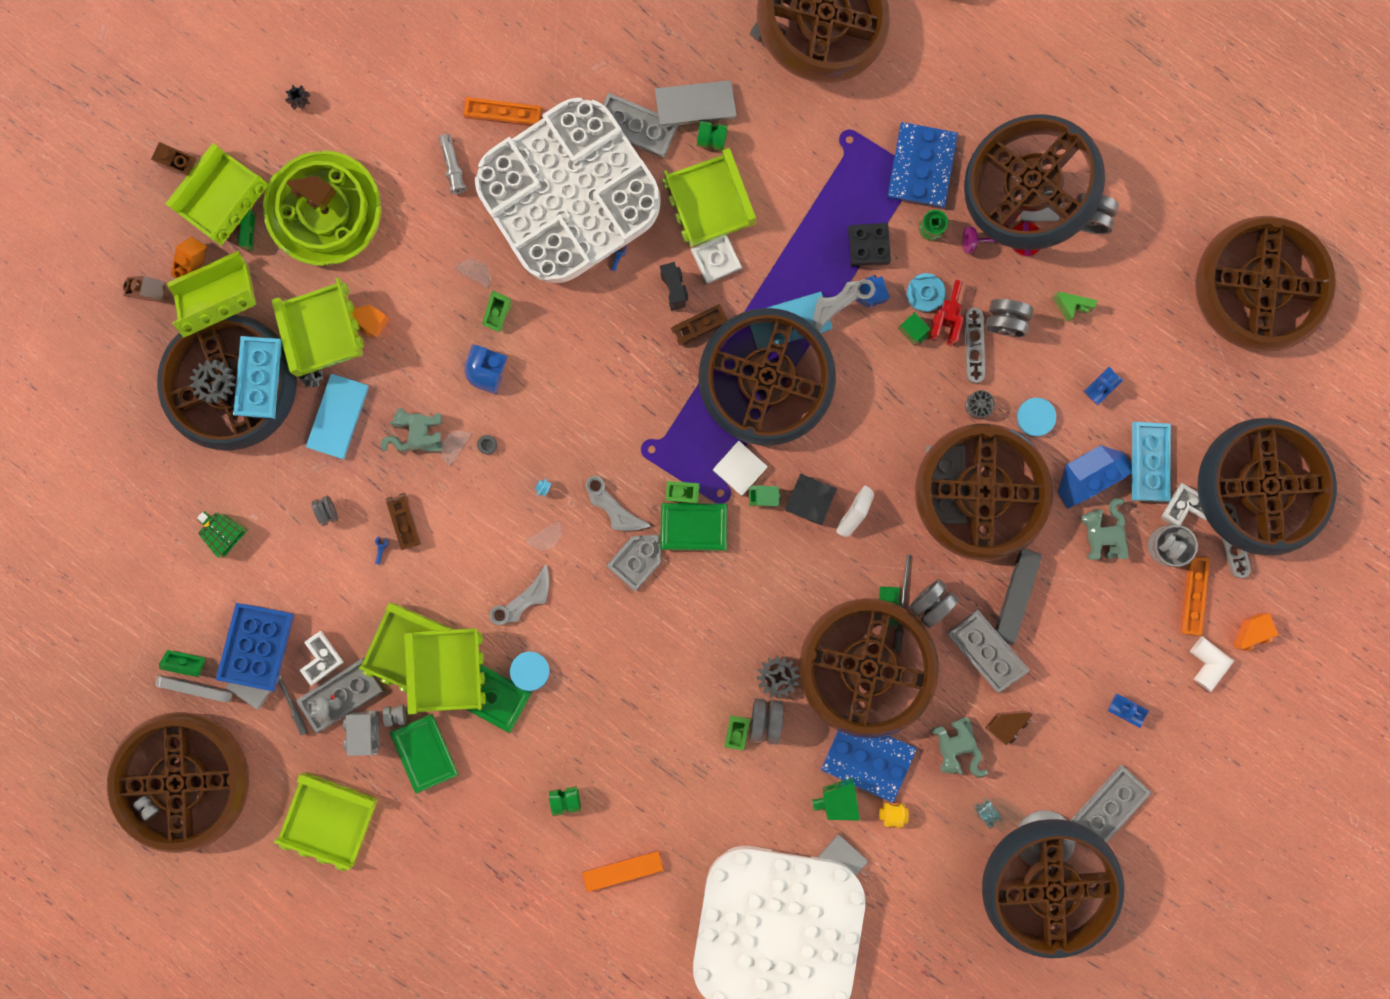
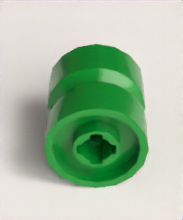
(712, 135)
(933, 225)
(564, 801)

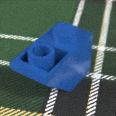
(880, 296)

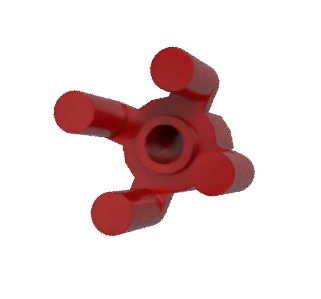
(949, 317)

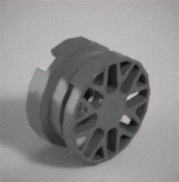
(979, 404)
(324, 510)

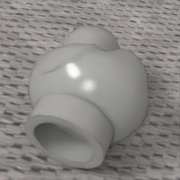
(320, 708)

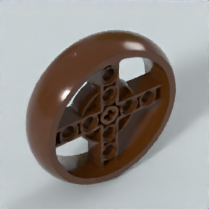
(814, 65)
(1319, 288)
(986, 437)
(856, 723)
(122, 786)

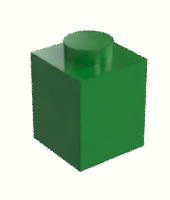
(914, 329)
(764, 496)

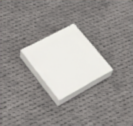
(716, 259)
(740, 468)

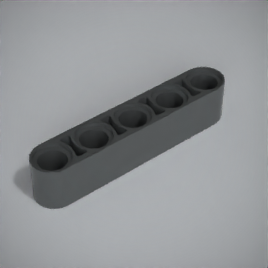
(1017, 595)

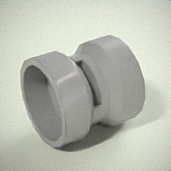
(1172, 546)
(394, 715)
(146, 807)

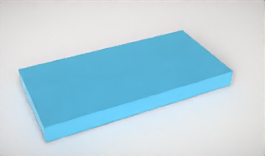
(802, 307)
(257, 377)
(337, 416)
(1151, 461)

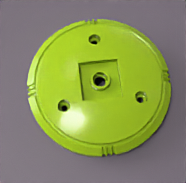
(318, 236)

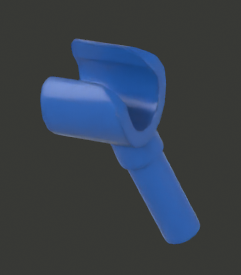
(619, 254)
(380, 549)

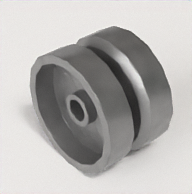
(1102, 220)
(1009, 318)
(934, 603)
(766, 721)

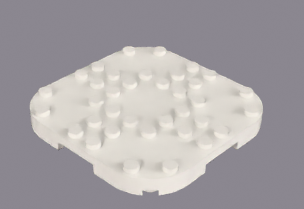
(568, 190)
(778, 927)

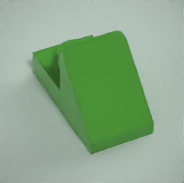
(1068, 303)
(496, 311)
(682, 492)
(737, 732)

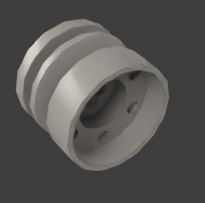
(1182, 534)

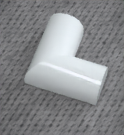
(1182, 502)
(856, 513)
(325, 658)
(1215, 663)

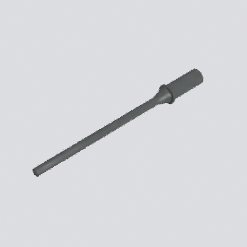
(899, 632)
(295, 714)

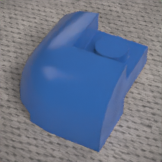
(484, 368)

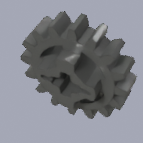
(205, 376)
(780, 668)

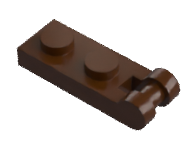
(699, 324)
(403, 522)

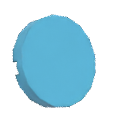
(926, 292)
(1036, 417)
(529, 671)

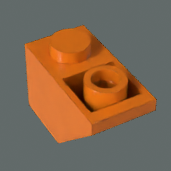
(188, 257)
(370, 320)
(1255, 630)

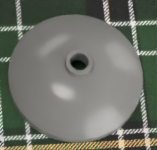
(1032, 854)

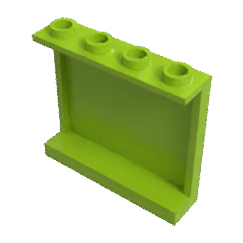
(217, 194)
(709, 199)
(212, 293)
(320, 327)
(387, 649)
(444, 670)
(326, 821)

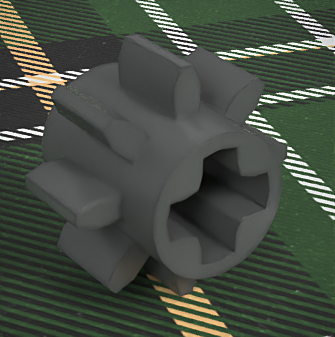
(312, 378)

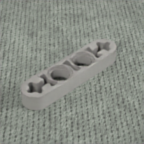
(974, 345)
(1227, 547)
(193, 688)

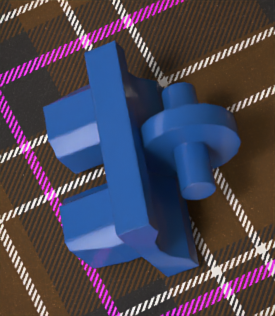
(1103, 386)
(1128, 710)

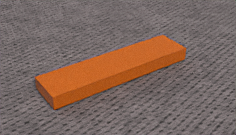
(502, 111)
(1195, 596)
(622, 871)

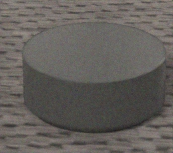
(487, 444)

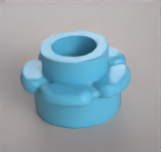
(542, 487)

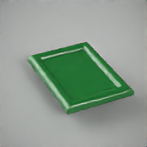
(693, 526)
(503, 700)
(424, 753)

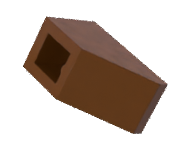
(173, 159)
(314, 190)
(144, 288)
(1007, 724)

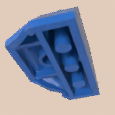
(1092, 474)

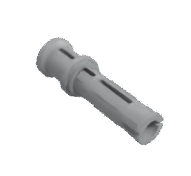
(453, 172)

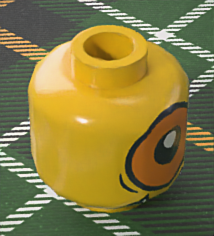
(894, 815)

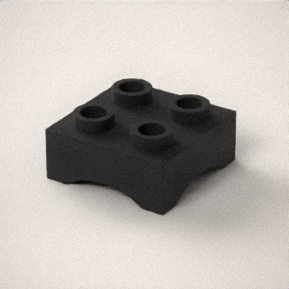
(869, 244)
(672, 278)
(810, 499)

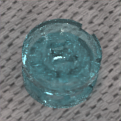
(987, 813)

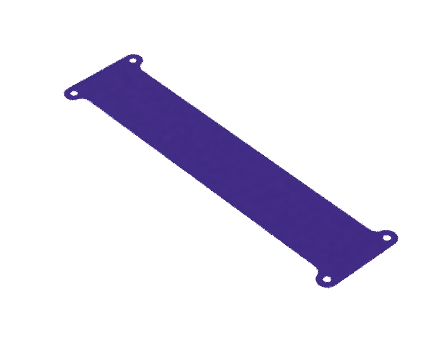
(810, 263)

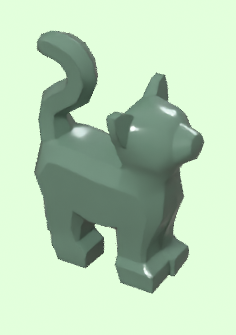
(418, 432)
(1113, 536)
(959, 744)

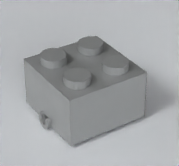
(362, 733)

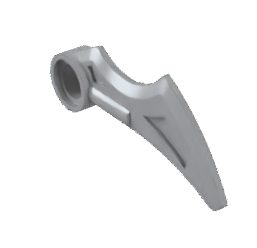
(828, 307)
(619, 516)
(534, 594)

